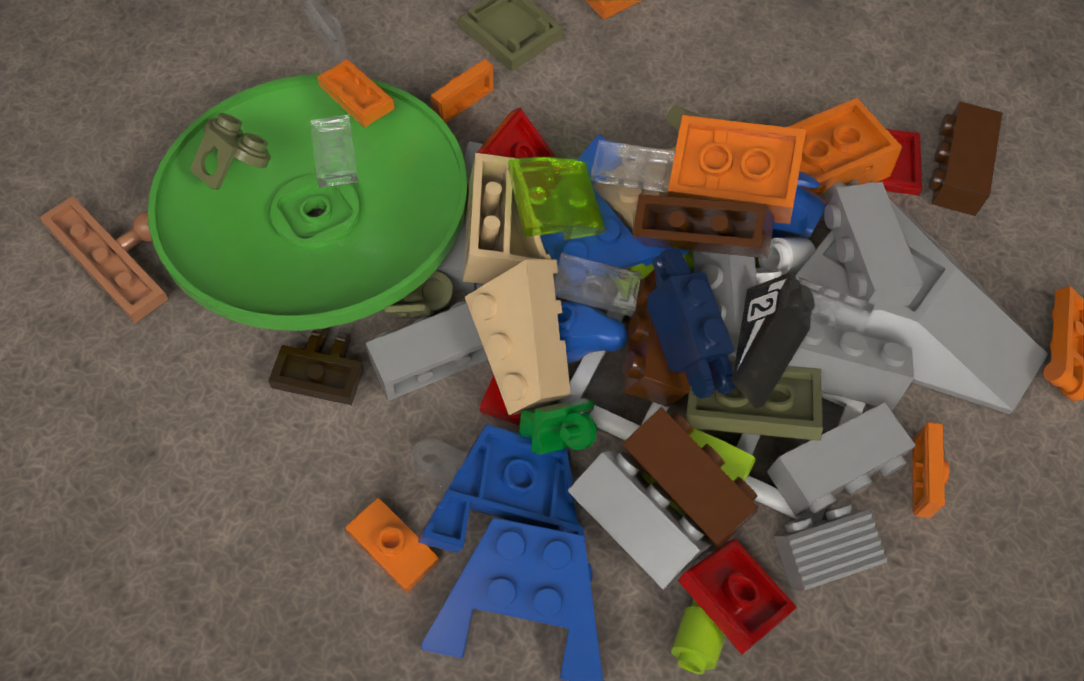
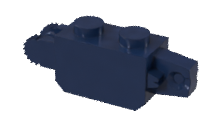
(690, 325)

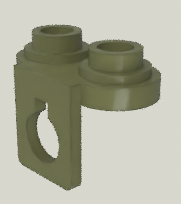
(229, 139)
(425, 300)

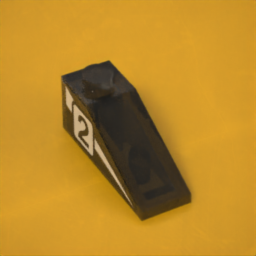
(770, 333)

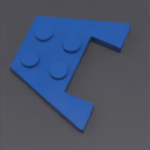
(612, 248)
(505, 482)
(526, 576)

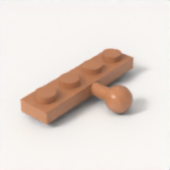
(107, 258)

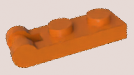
(1067, 344)

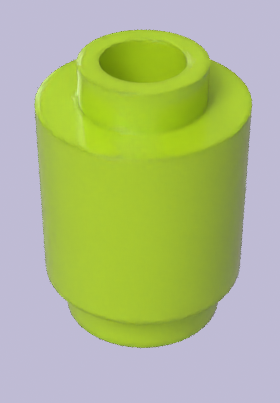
(697, 641)

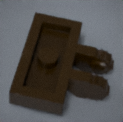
(316, 373)

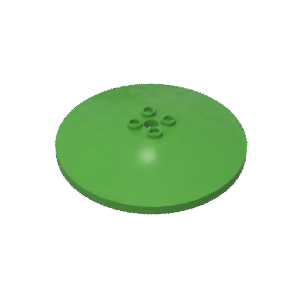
(258, 253)

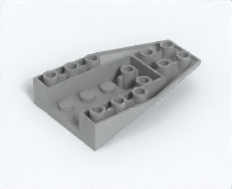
(955, 328)

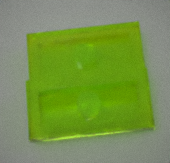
(555, 197)

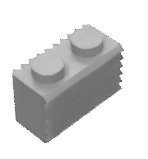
(829, 547)

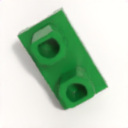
(559, 426)

